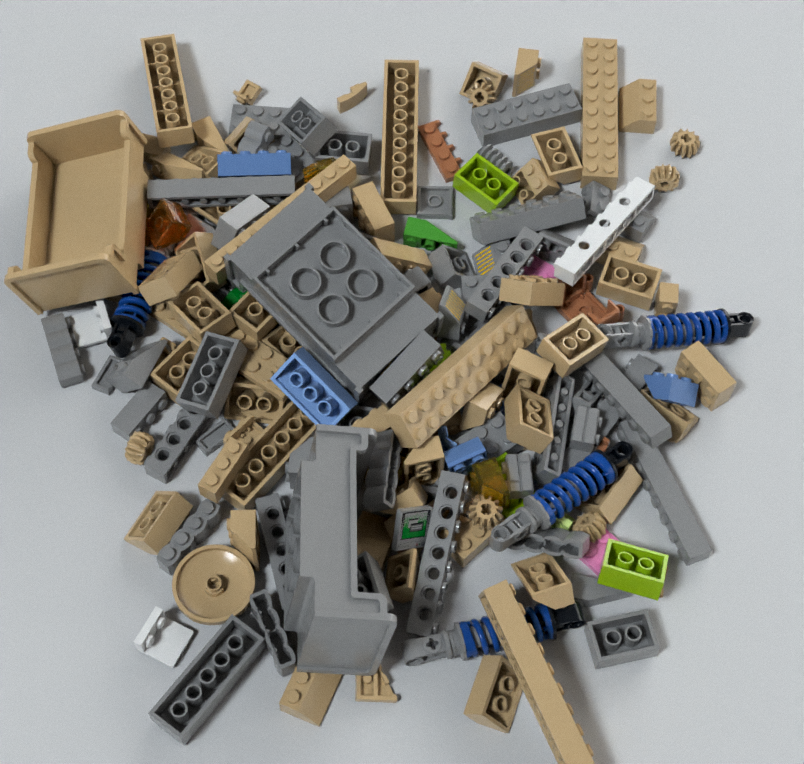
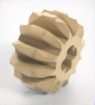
(485, 91)
(684, 143)
(664, 178)
(139, 447)
(485, 505)
(592, 524)

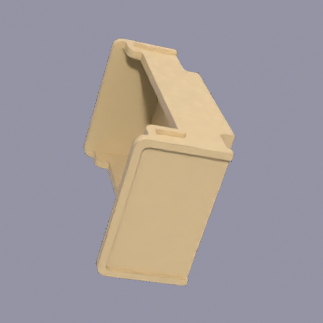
(83, 213)

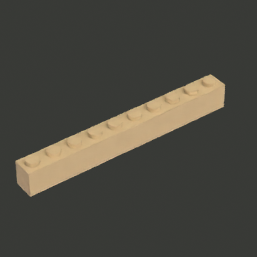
(325, 185)

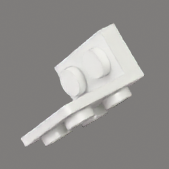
(91, 326)
(163, 638)

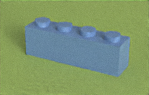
(254, 164)

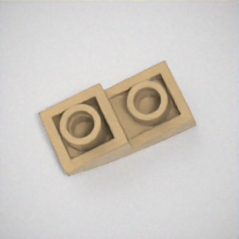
(356, 95)

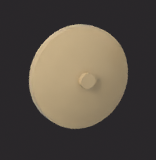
(213, 584)

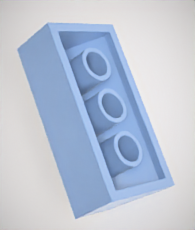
(313, 389)

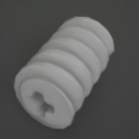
(496, 158)

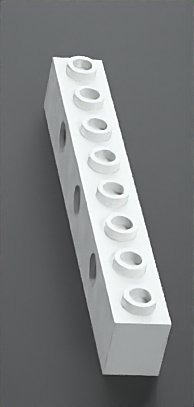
(577, 260)

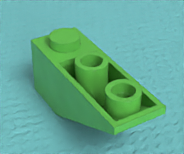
(425, 235)

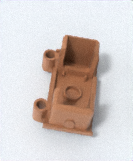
(580, 300)

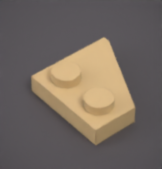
(374, 688)

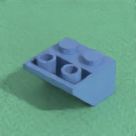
(672, 389)
(460, 458)

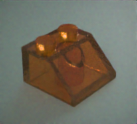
(167, 224)

